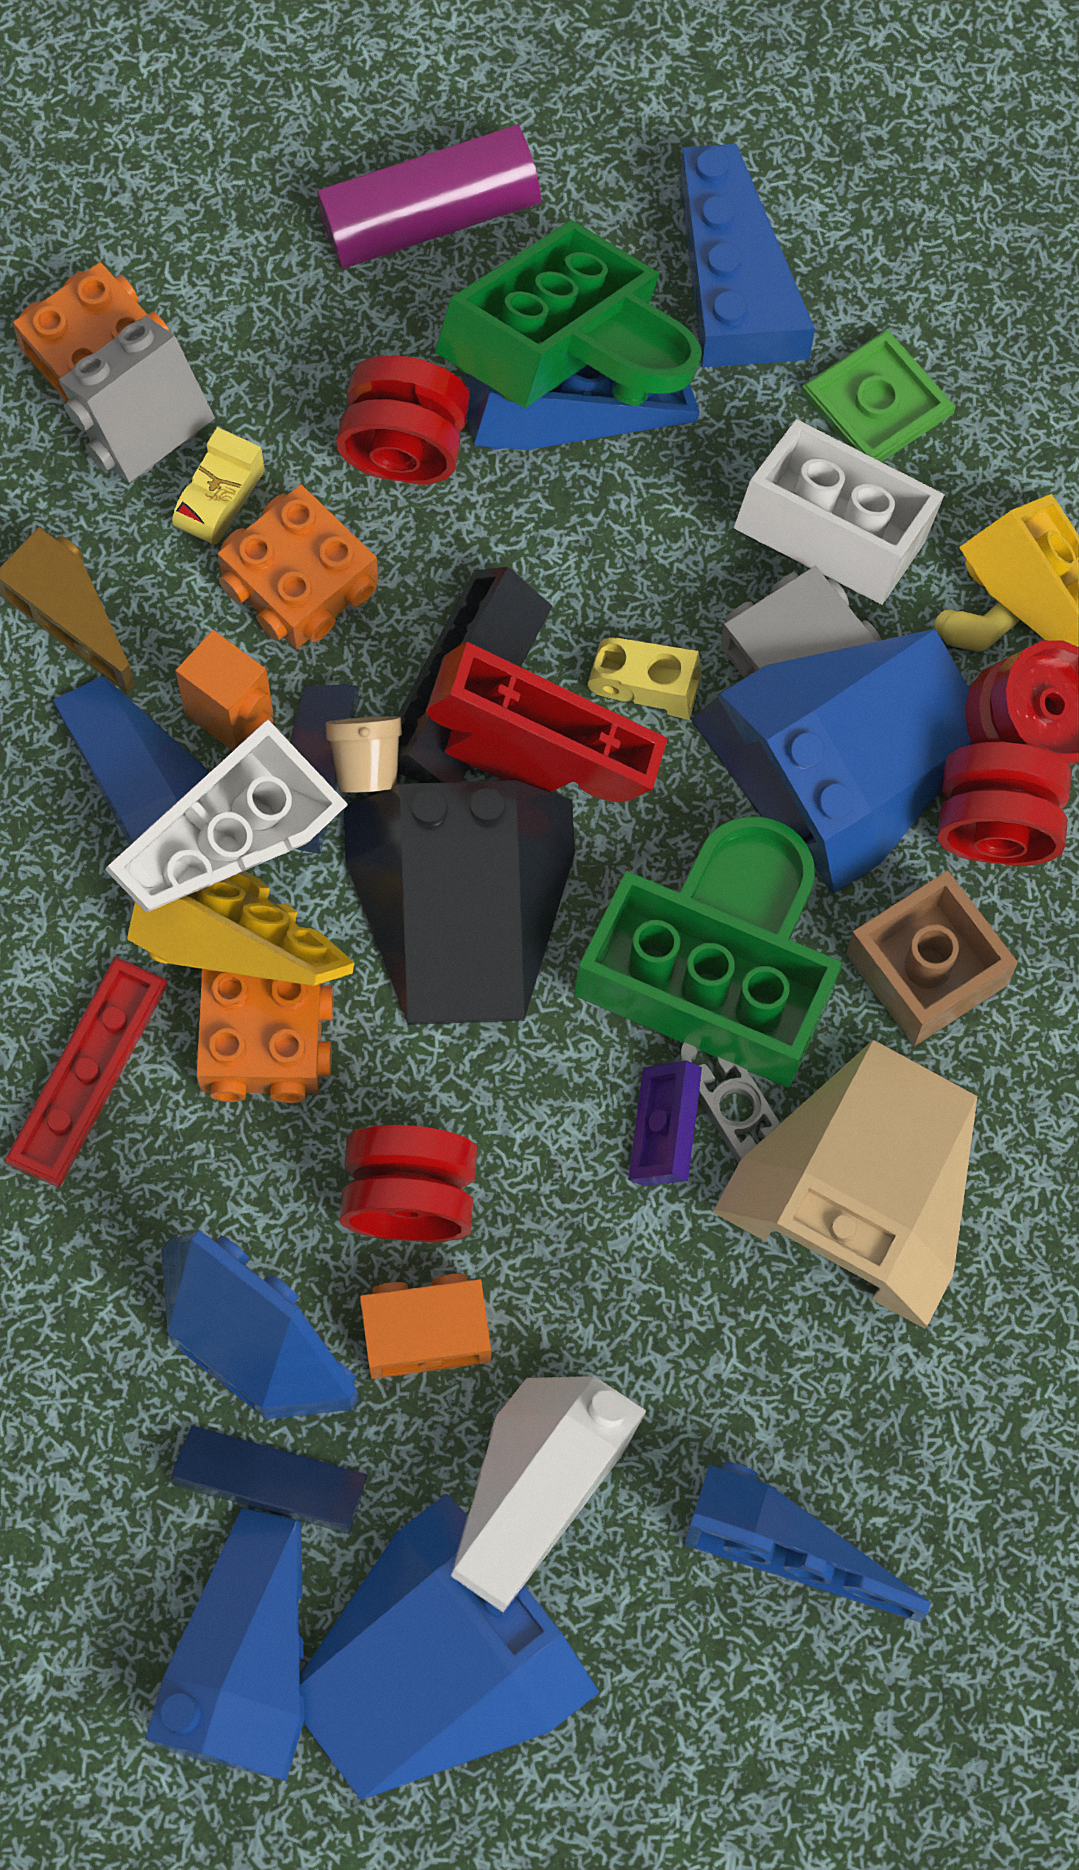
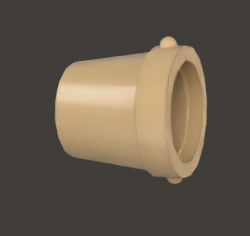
(365, 752)

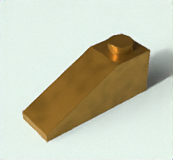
(55, 592)

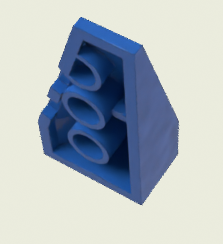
(570, 413)
(128, 755)
(771, 1533)
(236, 1669)

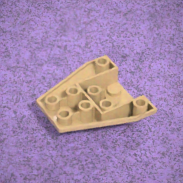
(867, 1178)

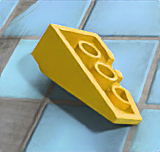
(1031, 567)
(238, 932)

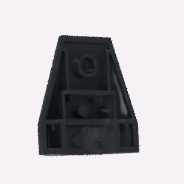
(461, 892)

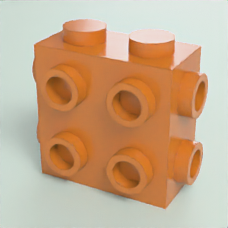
(77, 321)
(297, 568)
(262, 1037)

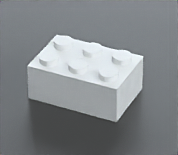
(838, 511)

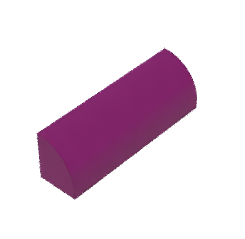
(429, 196)

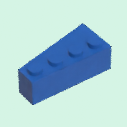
(739, 275)

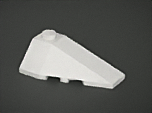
(235, 818)
(538, 1473)

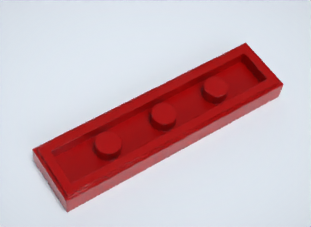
(86, 1072)

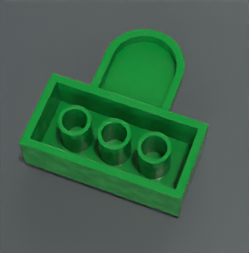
(563, 308)
(719, 954)

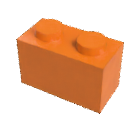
(224, 690)
(425, 1326)

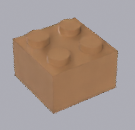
(931, 958)

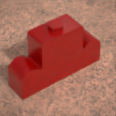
(538, 730)

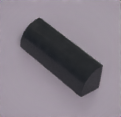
(492, 613)

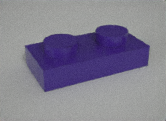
(665, 1123)

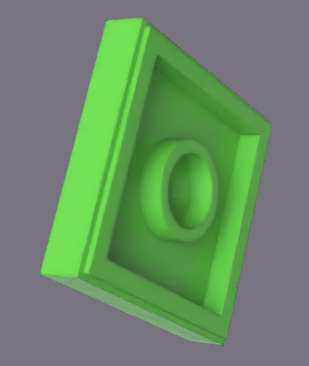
(878, 398)

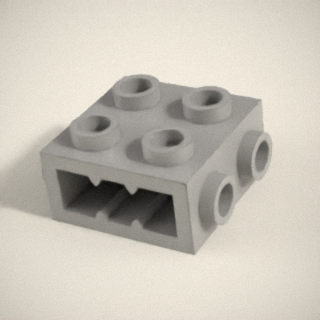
(135, 399)
(795, 621)

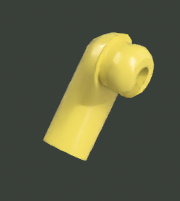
(972, 630)

